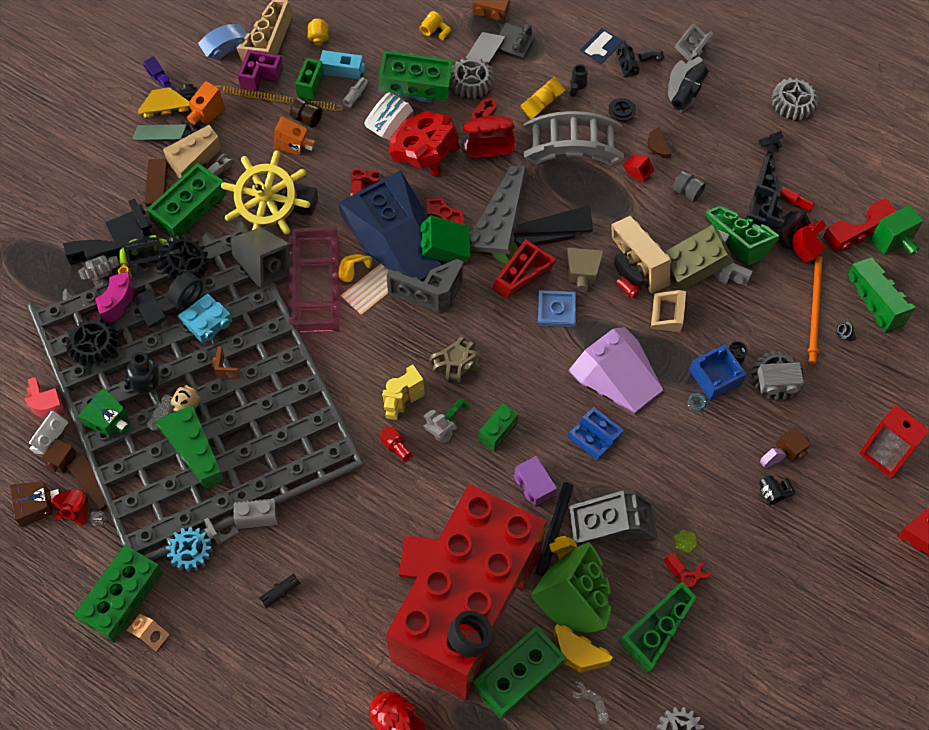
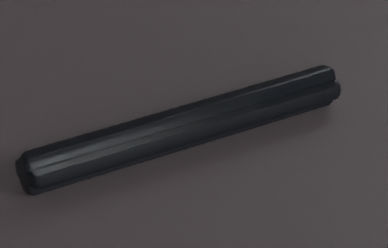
(554, 528)

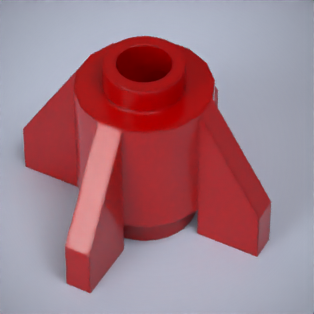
(72, 504)

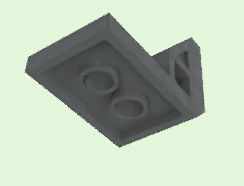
(424, 294)
(618, 514)

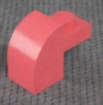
(43, 402)

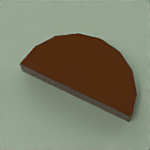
(657, 143)

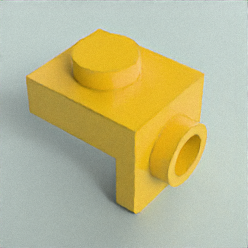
(562, 546)

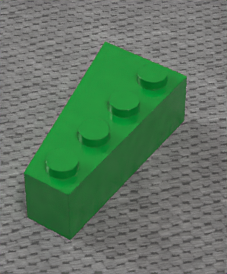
(880, 295)
(189, 440)

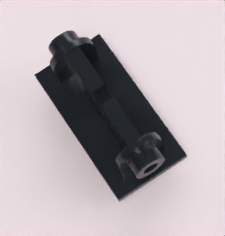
(626, 59)

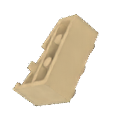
(193, 149)

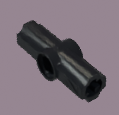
(689, 87)

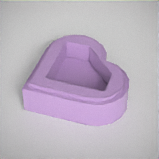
(772, 457)

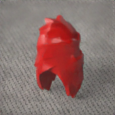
(393, 712)

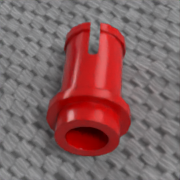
(631, 290)

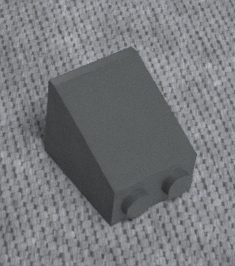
(262, 256)

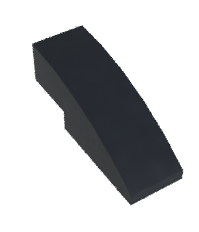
(90, 249)

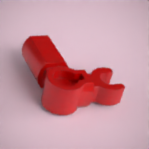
(360, 177)
(678, 569)

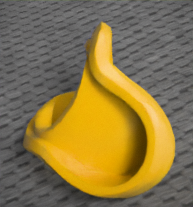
(346, 268)

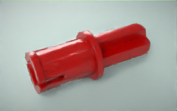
(796, 199)

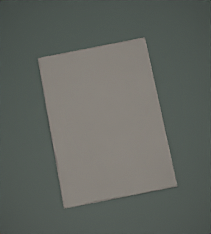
(485, 47)

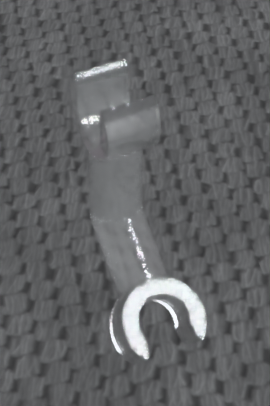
(596, 698)

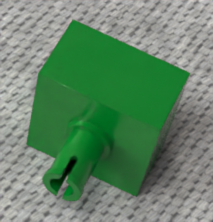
(898, 231)

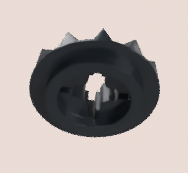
(626, 105)

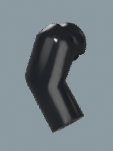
(658, 54)

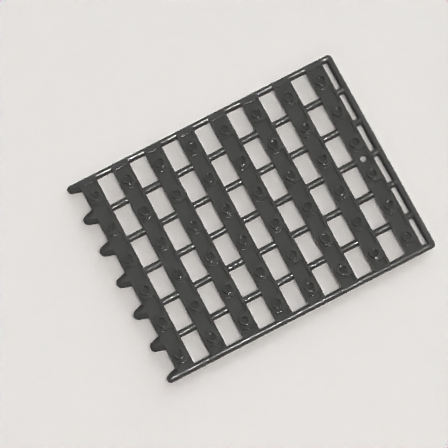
(214, 428)

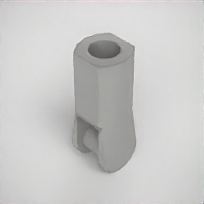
(221, 165)

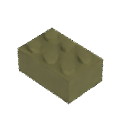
(699, 257)

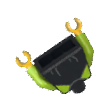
(139, 251)

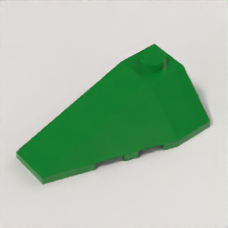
(745, 238)

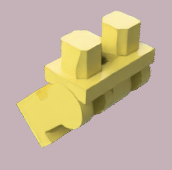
(398, 391)

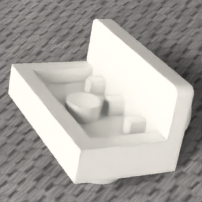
(47, 432)

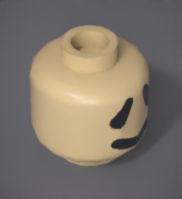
(185, 397)

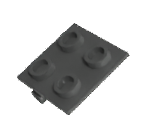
(516, 39)

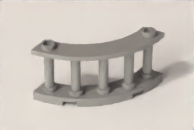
(573, 147)

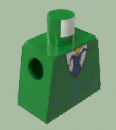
(104, 415)

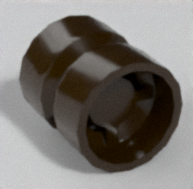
(307, 113)

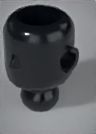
(142, 373)

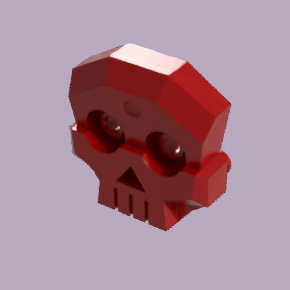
(424, 141)

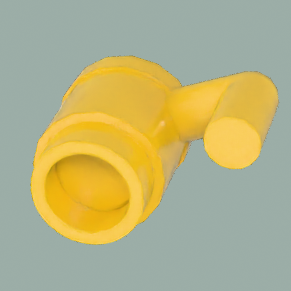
(432, 23)

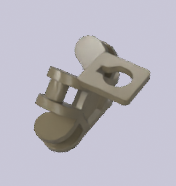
(459, 355)

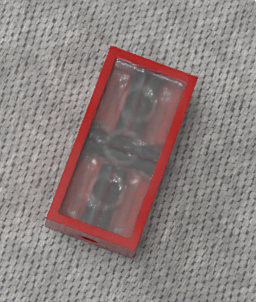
(894, 441)

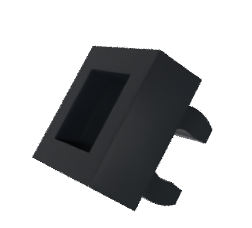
(772, 139)

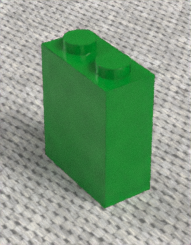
(445, 240)

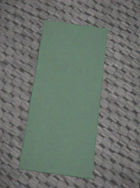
(155, 132)

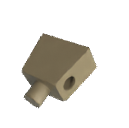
(583, 266)

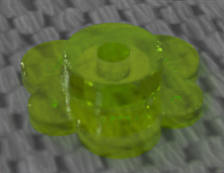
(686, 536)

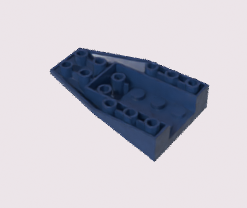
(389, 224)

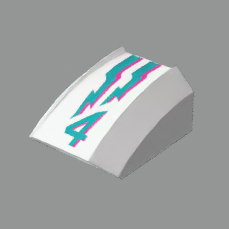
(388, 115)

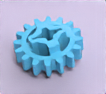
(194, 543)

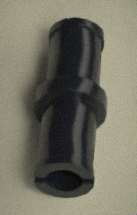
(279, 590)

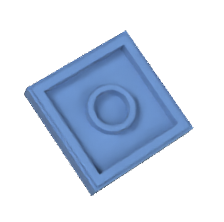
(556, 308)

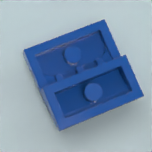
(595, 433)

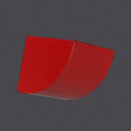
(639, 167)

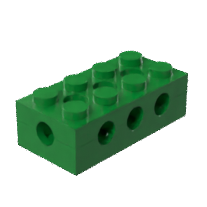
(415, 75)
(186, 201)
(112, 582)
(518, 658)

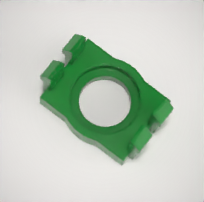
(460, 402)

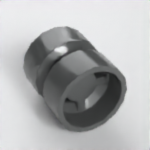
(689, 186)

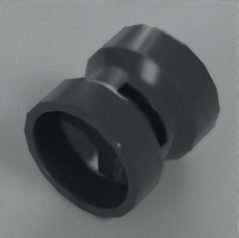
(738, 350)

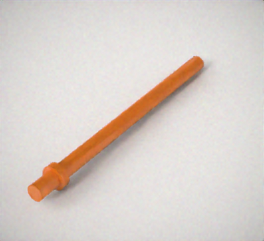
(813, 351)

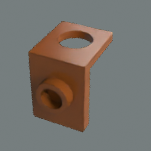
(217, 364)

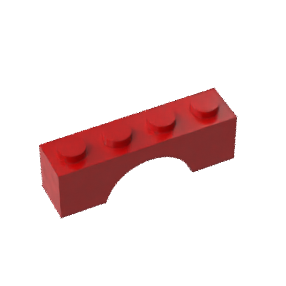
(843, 235)

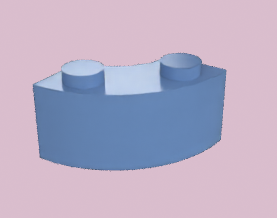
(222, 41)

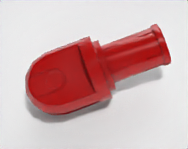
(395, 443)

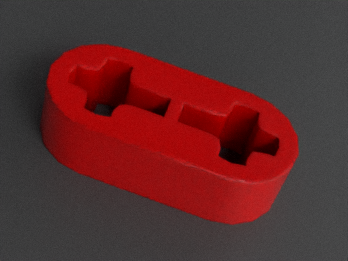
(482, 111)

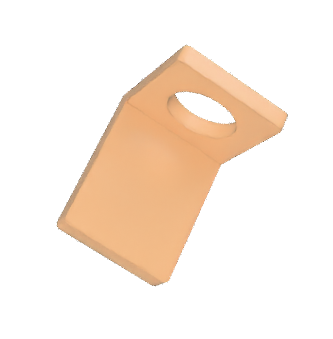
(144, 627)

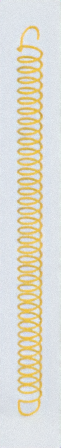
(273, 97)

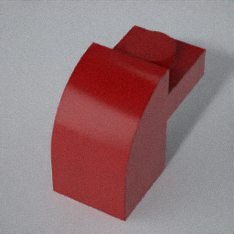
(806, 243)

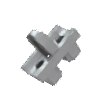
(439, 426)

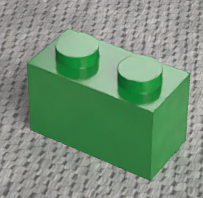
(309, 79)
(498, 427)

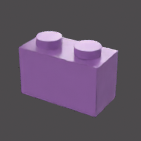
(535, 481)

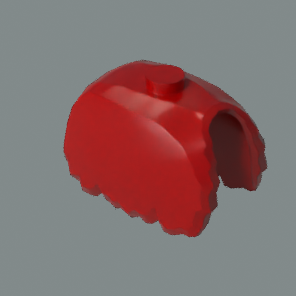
(489, 136)

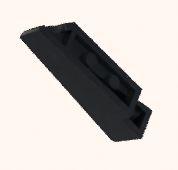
(554, 227)

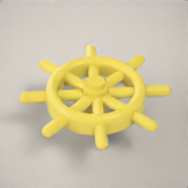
(265, 194)

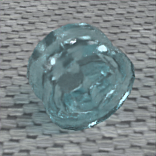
(694, 396)

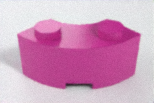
(116, 297)

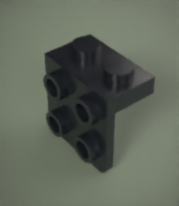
(130, 225)

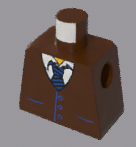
(31, 502)

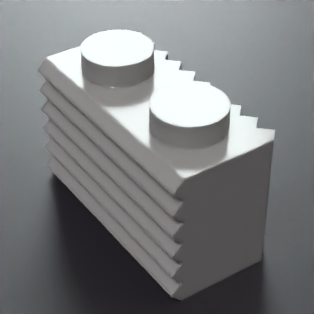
(780, 377)
(255, 513)

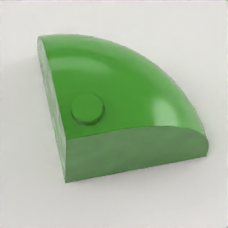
(576, 591)

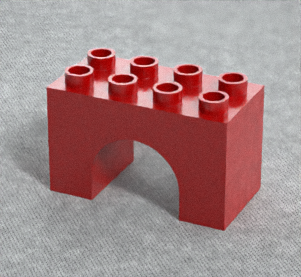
(473, 567)

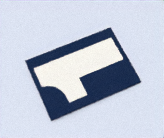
(601, 45)

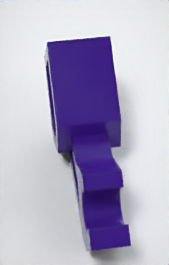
(157, 73)

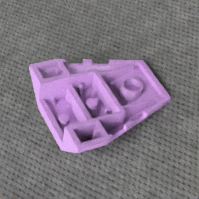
(618, 370)

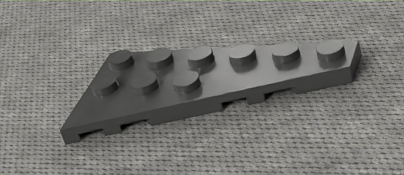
(501, 216)

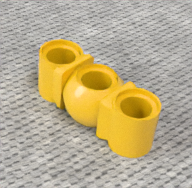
(542, 98)

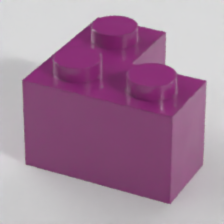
(257, 67)

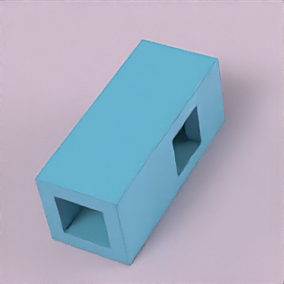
(342, 64)

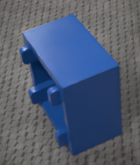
(717, 372)

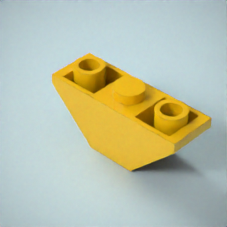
(163, 102)
(579, 651)

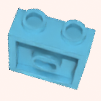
(205, 318)

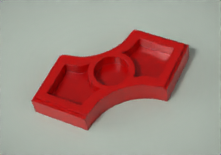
(438, 208)

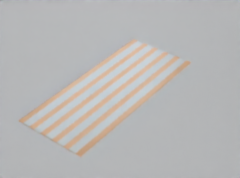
(368, 290)

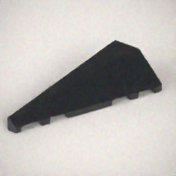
(765, 201)

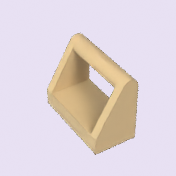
(669, 325)

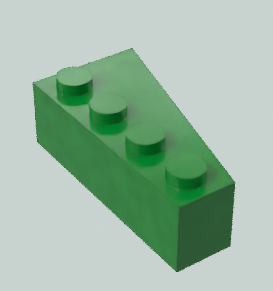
(654, 630)

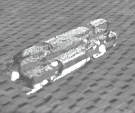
(161, 411)

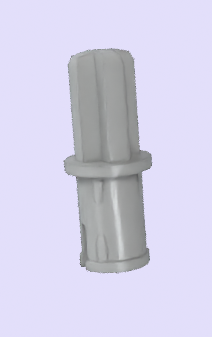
(355, 92)

